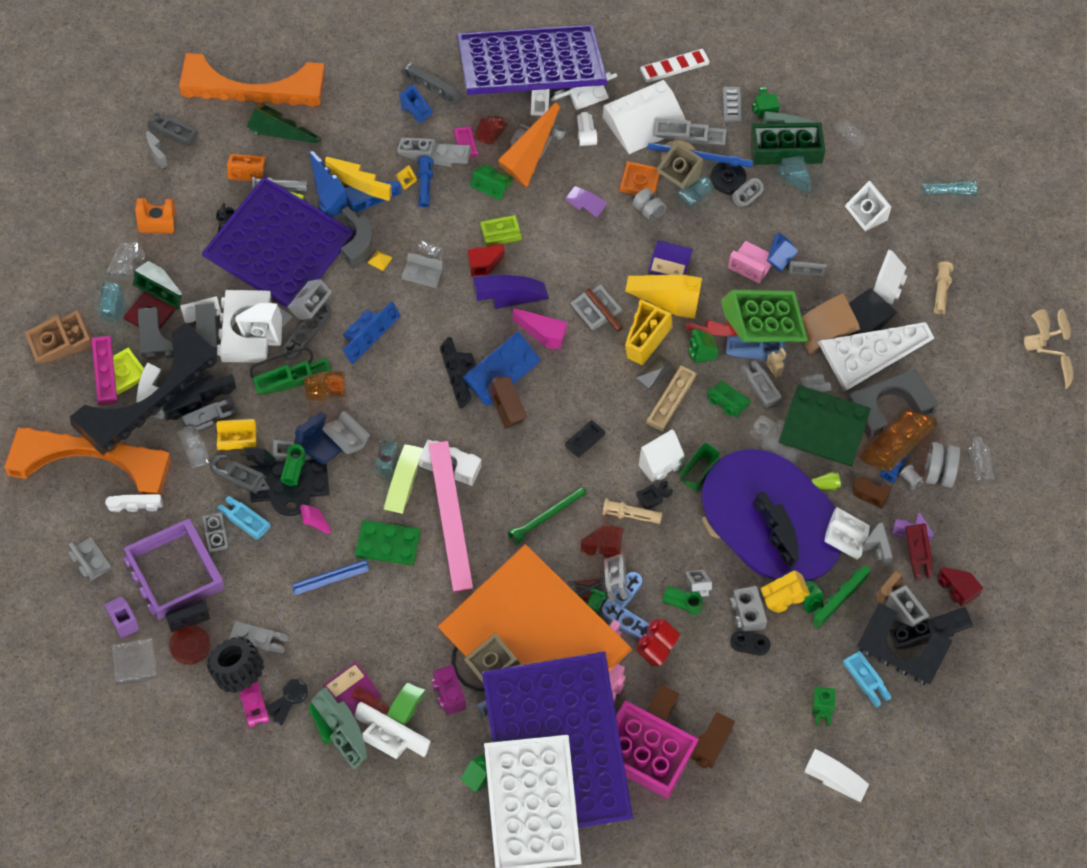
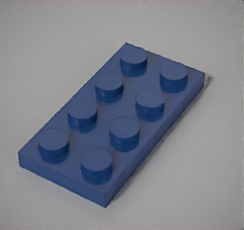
(510, 359)

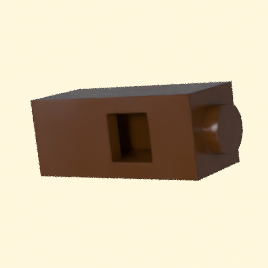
(506, 401)

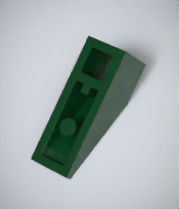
(158, 284)

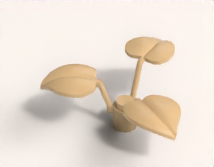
(1039, 340)

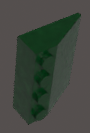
(824, 425)

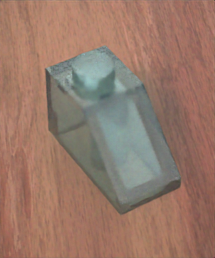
(796, 173)

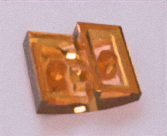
(324, 384)

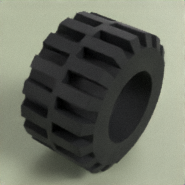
(235, 664)

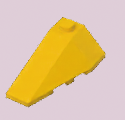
(671, 292)

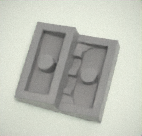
(590, 313)

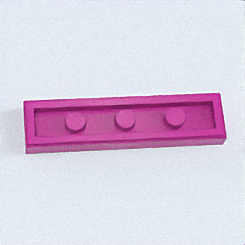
(104, 370)

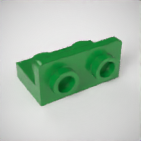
(728, 399)

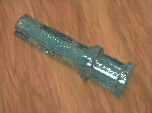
(958, 188)

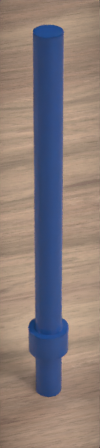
(734, 160)

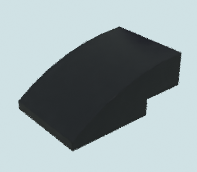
(871, 311)

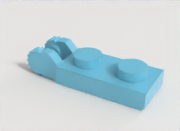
(245, 518)
(866, 677)

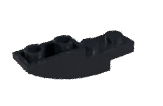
(201, 390)
(783, 533)
(945, 624)

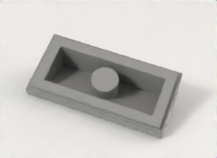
(807, 268)

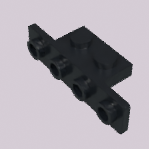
(457, 366)

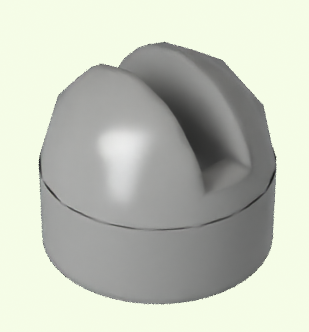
(558, 131)

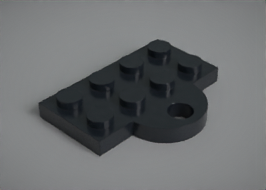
(311, 483)

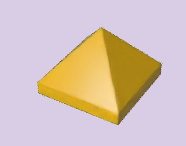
(406, 173)
(380, 260)

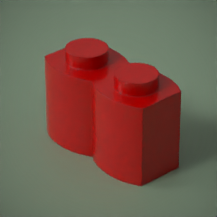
(657, 642)

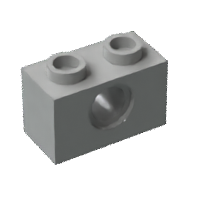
(309, 299)

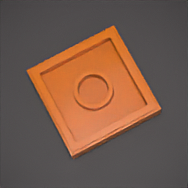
(638, 177)

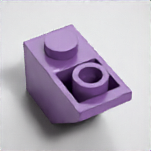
(121, 617)

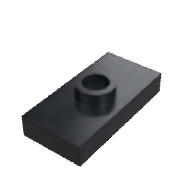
(585, 438)

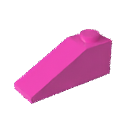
(542, 328)

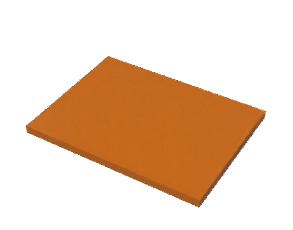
(532, 616)

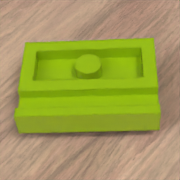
(500, 230)

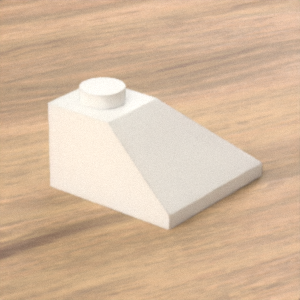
(262, 322)

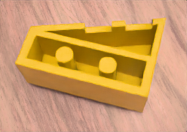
(647, 332)

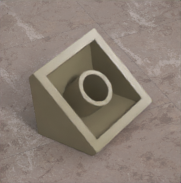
(681, 166)

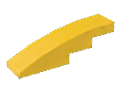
(353, 176)

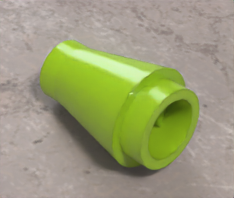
(828, 481)

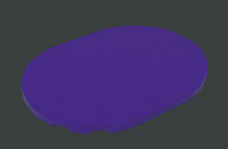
(730, 511)

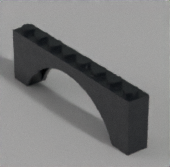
(108, 427)

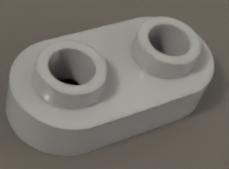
(747, 193)

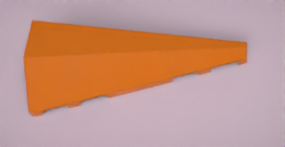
(525, 153)

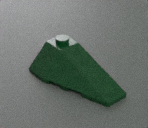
(269, 123)

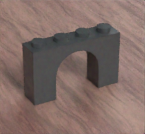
(154, 344)
(907, 386)

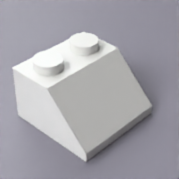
(890, 278)
(661, 456)

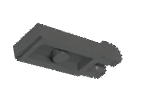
(173, 129)

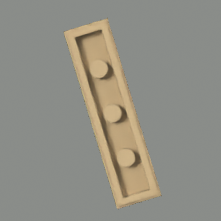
(671, 398)

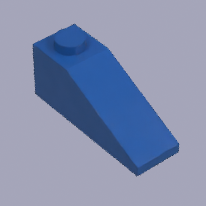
(360, 201)

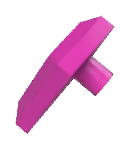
(314, 518)

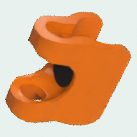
(155, 218)

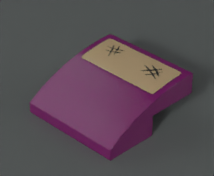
(346, 681)

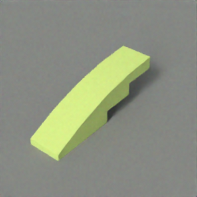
(403, 479)

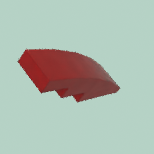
(713, 328)

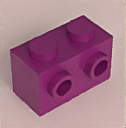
(449, 690)

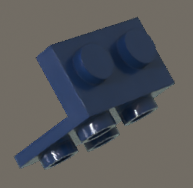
(315, 440)

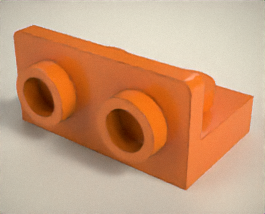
(245, 167)

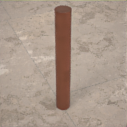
(611, 319)

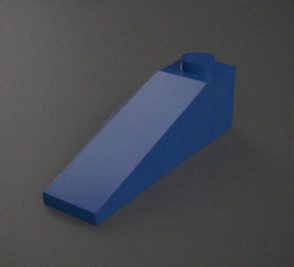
(329, 189)

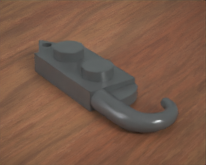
(240, 475)

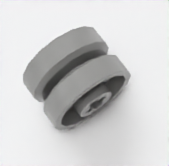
(942, 464)

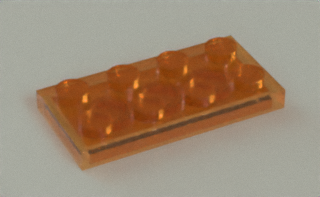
(898, 440)

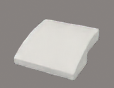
(847, 533)

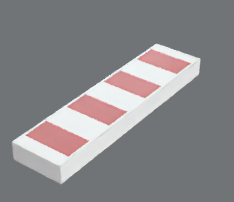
(674, 65)

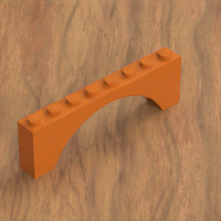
(203, 81)
(36, 448)

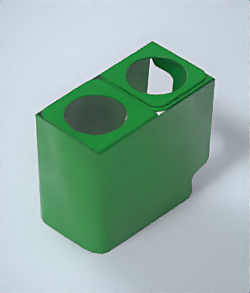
(707, 452)

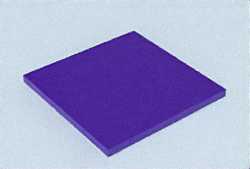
(277, 242)

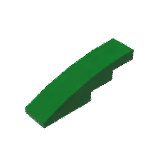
(287, 378)

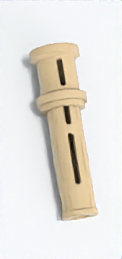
(943, 281)
(623, 510)

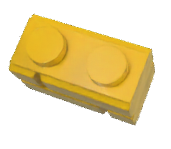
(785, 591)

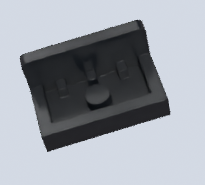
(187, 616)

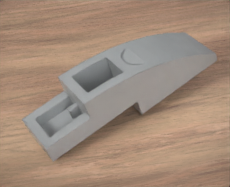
(441, 153)

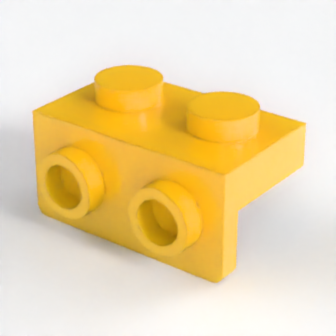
(236, 434)

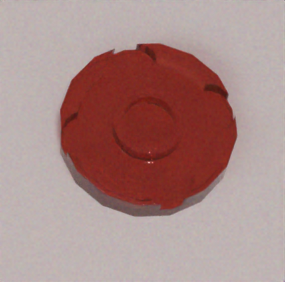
(189, 645)

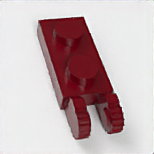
(919, 549)

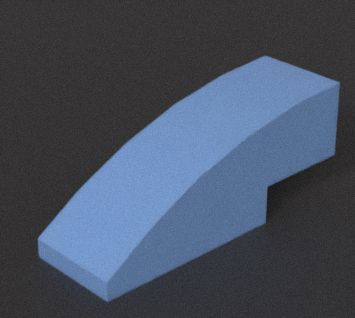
(752, 350)

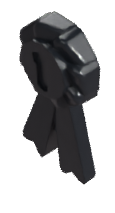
(294, 692)

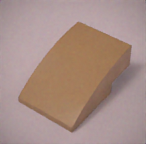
(829, 321)
(59, 337)

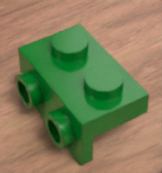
(491, 181)

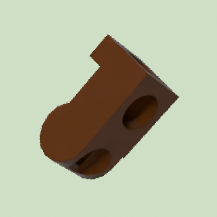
(870, 492)

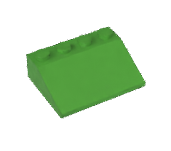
(764, 316)

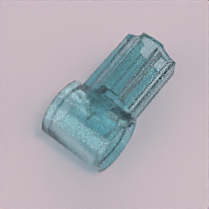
(693, 194)

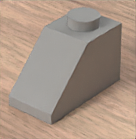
(907, 606)

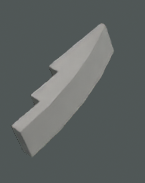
(691, 133)

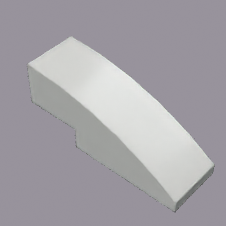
(148, 381)
(836, 775)

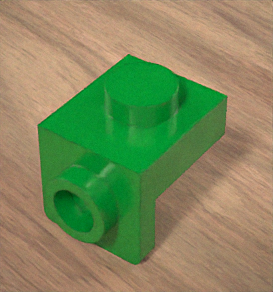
(814, 599)

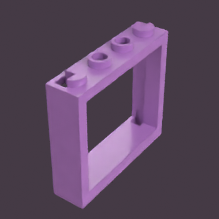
(159, 539)

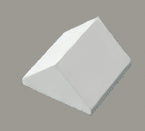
(869, 207)

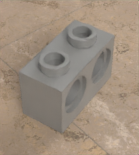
(752, 609)

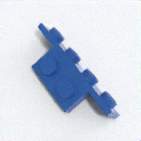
(368, 330)

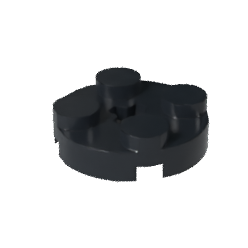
(725, 185)

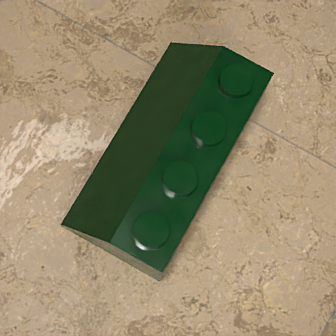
(784, 140)

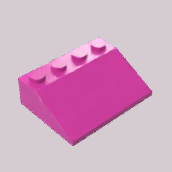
(653, 749)

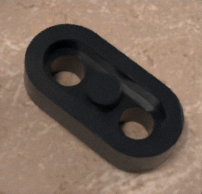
(750, 643)

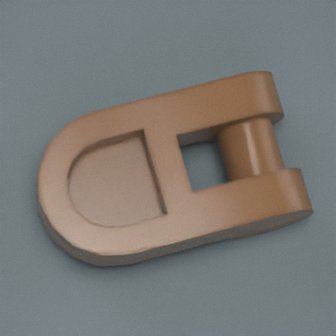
(894, 581)

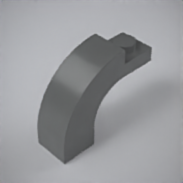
(360, 247)

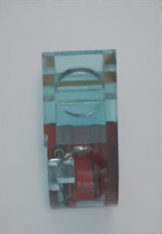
(386, 458)

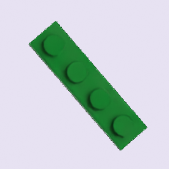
(845, 591)

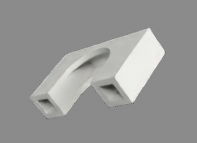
(234, 347)

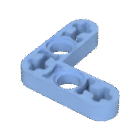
(620, 606)

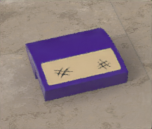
(670, 259)

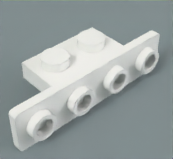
(585, 96)
(388, 734)

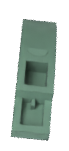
(345, 728)

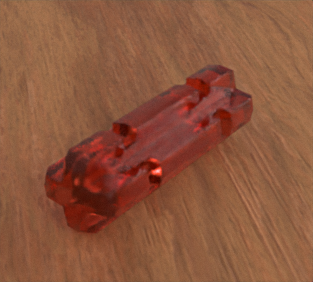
(370, 700)

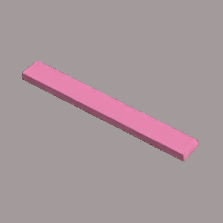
(450, 517)

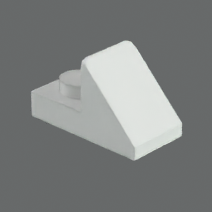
(539, 102)

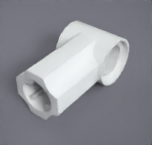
(586, 131)

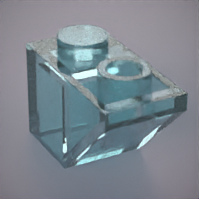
(111, 302)

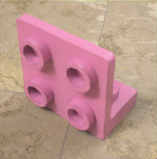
(750, 262)

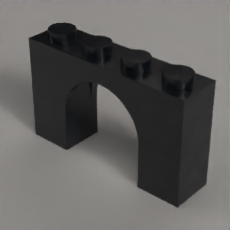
(875, 642)

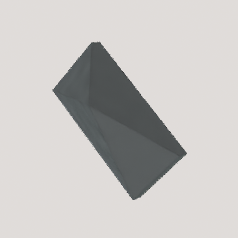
(654, 372)

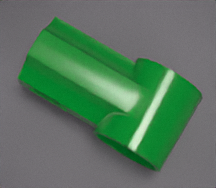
(293, 466)
(681, 600)

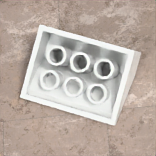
(635, 115)

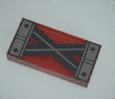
(583, 587)

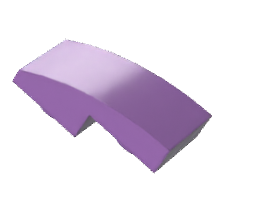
(583, 198)

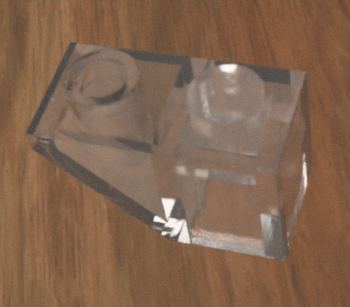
(193, 446)

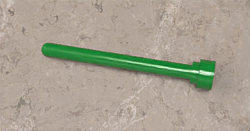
(519, 533)

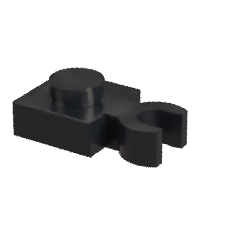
(258, 455)
(653, 496)

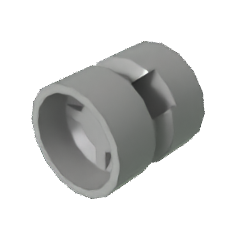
(649, 204)

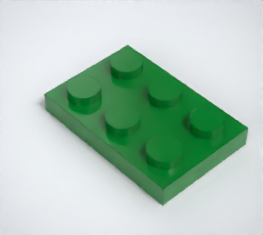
(388, 542)

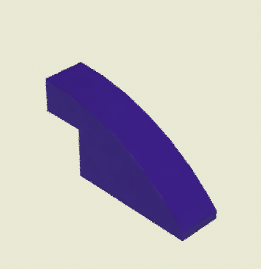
(509, 290)

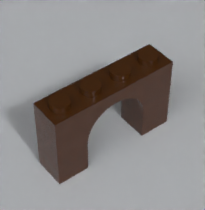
(710, 743)

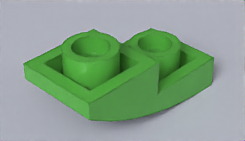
(405, 703)

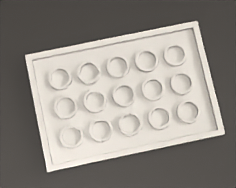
(532, 803)

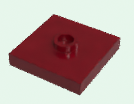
(149, 301)

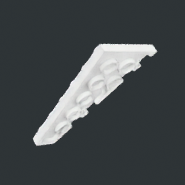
(864, 354)

